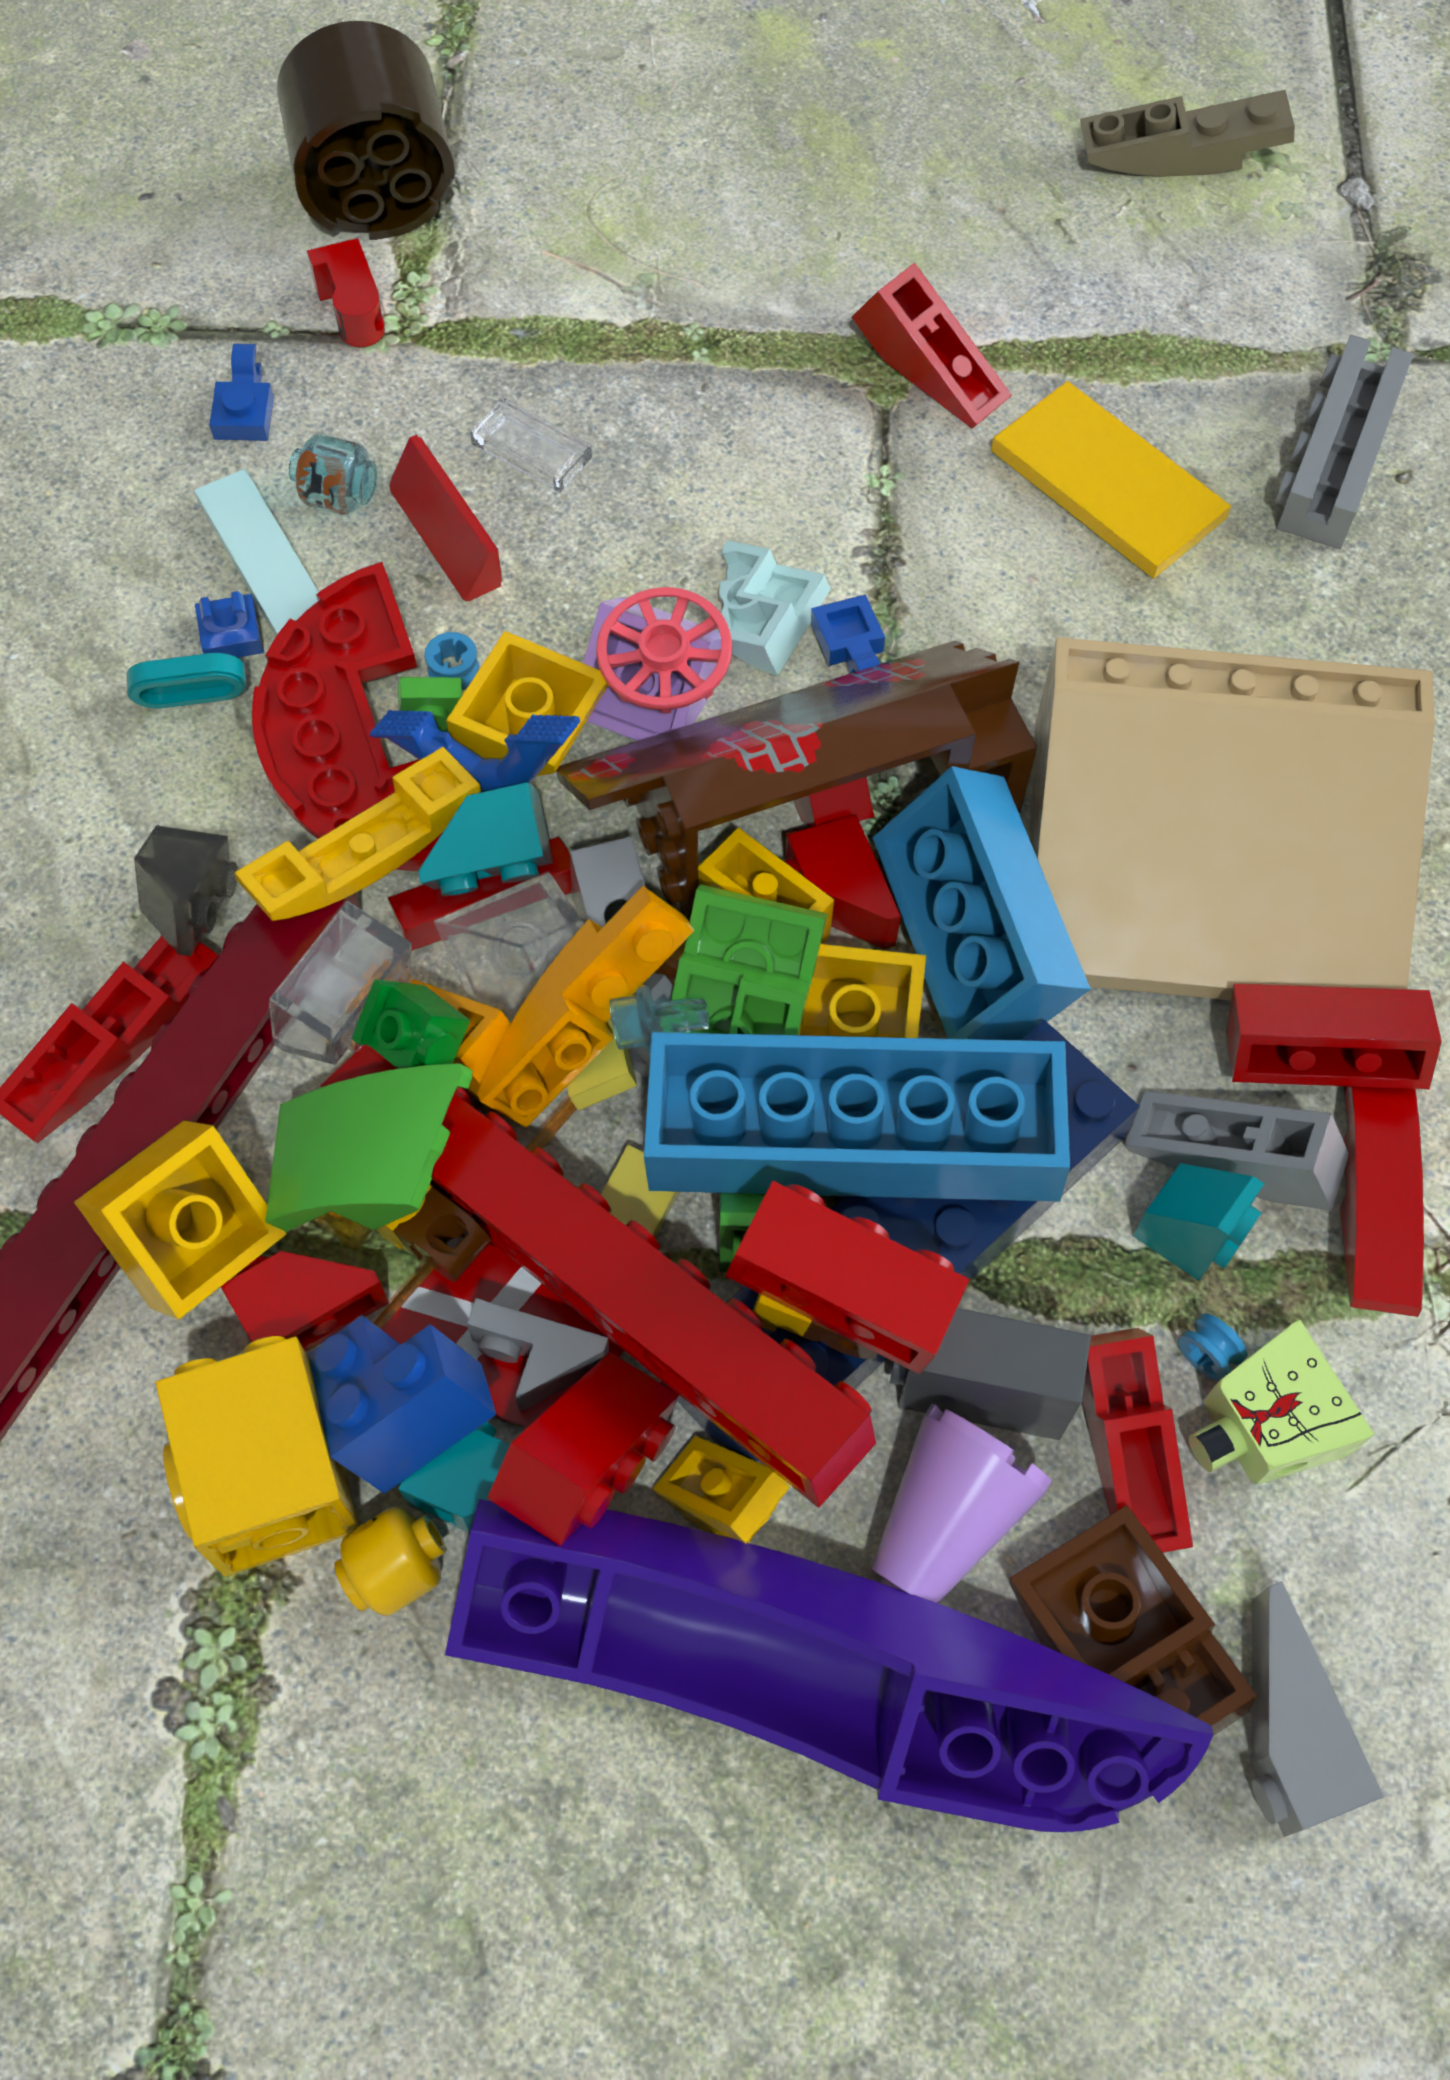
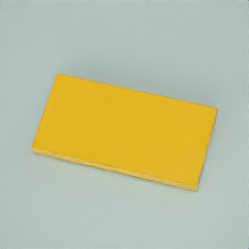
(1110, 479)

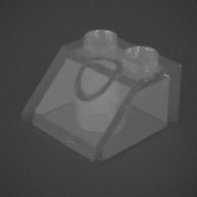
(327, 989)

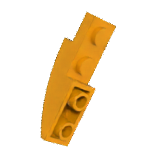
(568, 1008)

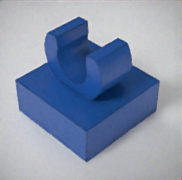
(229, 625)

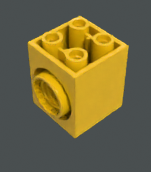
(252, 1457)

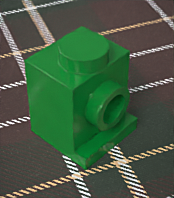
(410, 1025)

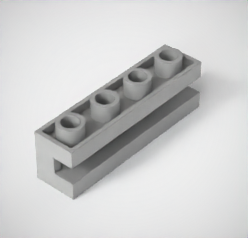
(1344, 443)

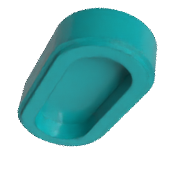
(186, 680)

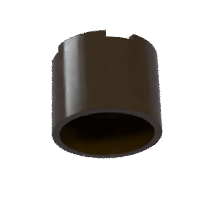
(364, 129)

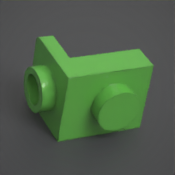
(431, 695)

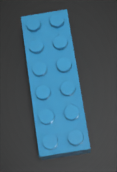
(858, 1116)

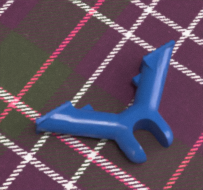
(526, 756)

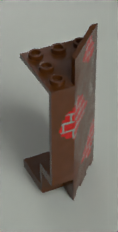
(806, 742)

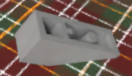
(1285, 1148)
(1301, 1738)

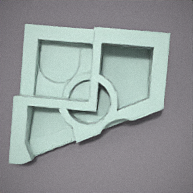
(766, 605)

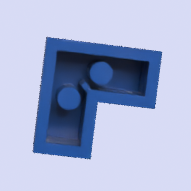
(395, 1403)

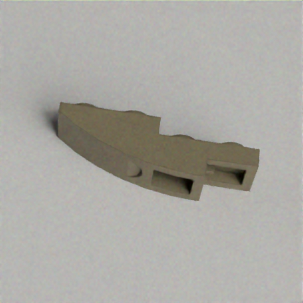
(1170, 141)

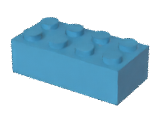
(979, 909)

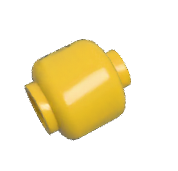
(390, 1561)

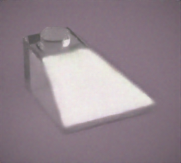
(508, 941)

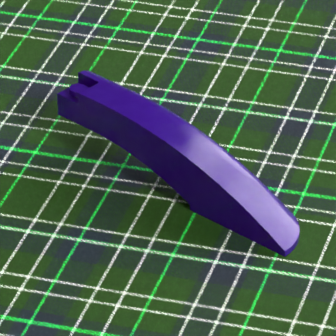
(824, 1666)

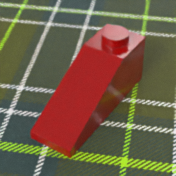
(930, 347)

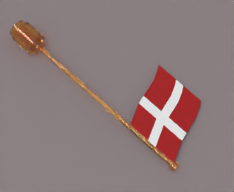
(498, 1280)

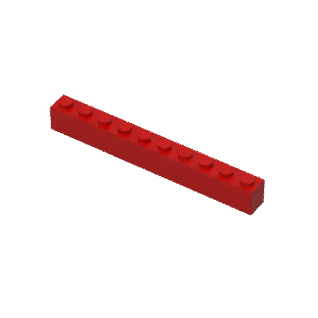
(647, 1303)

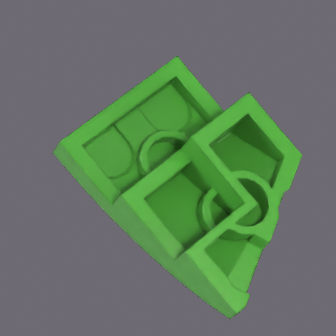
(749, 962)
(362, 1146)

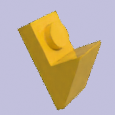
(721, 1490)

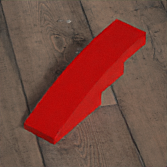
(97, 1044)
(1383, 1201)

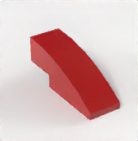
(1135, 1436)

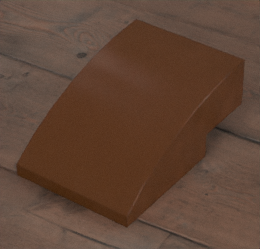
(1130, 1614)

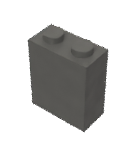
(1002, 1374)

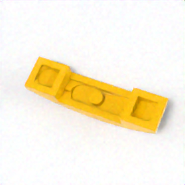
(364, 847)

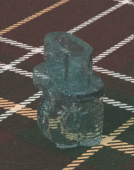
(637, 1017)

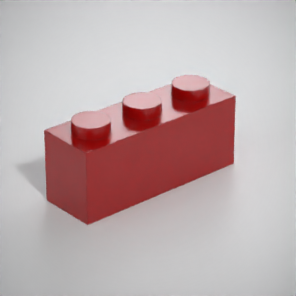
(1332, 1036)
(848, 1276)
(585, 1449)

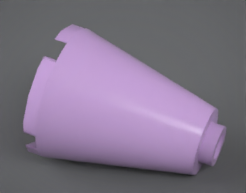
(952, 1505)

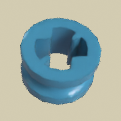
(450, 645)
(1212, 1347)

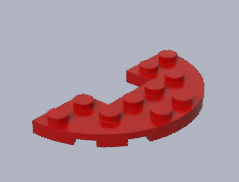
(313, 710)

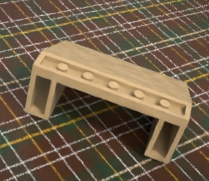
(1231, 816)

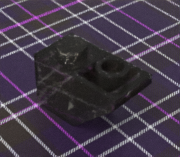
(183, 883)

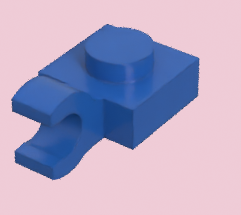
(245, 405)
(849, 633)

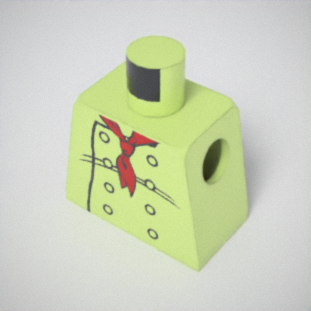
(1280, 1412)

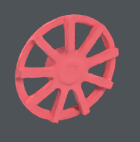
(664, 650)

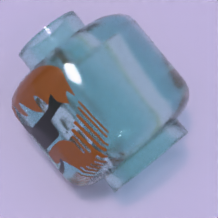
(333, 474)

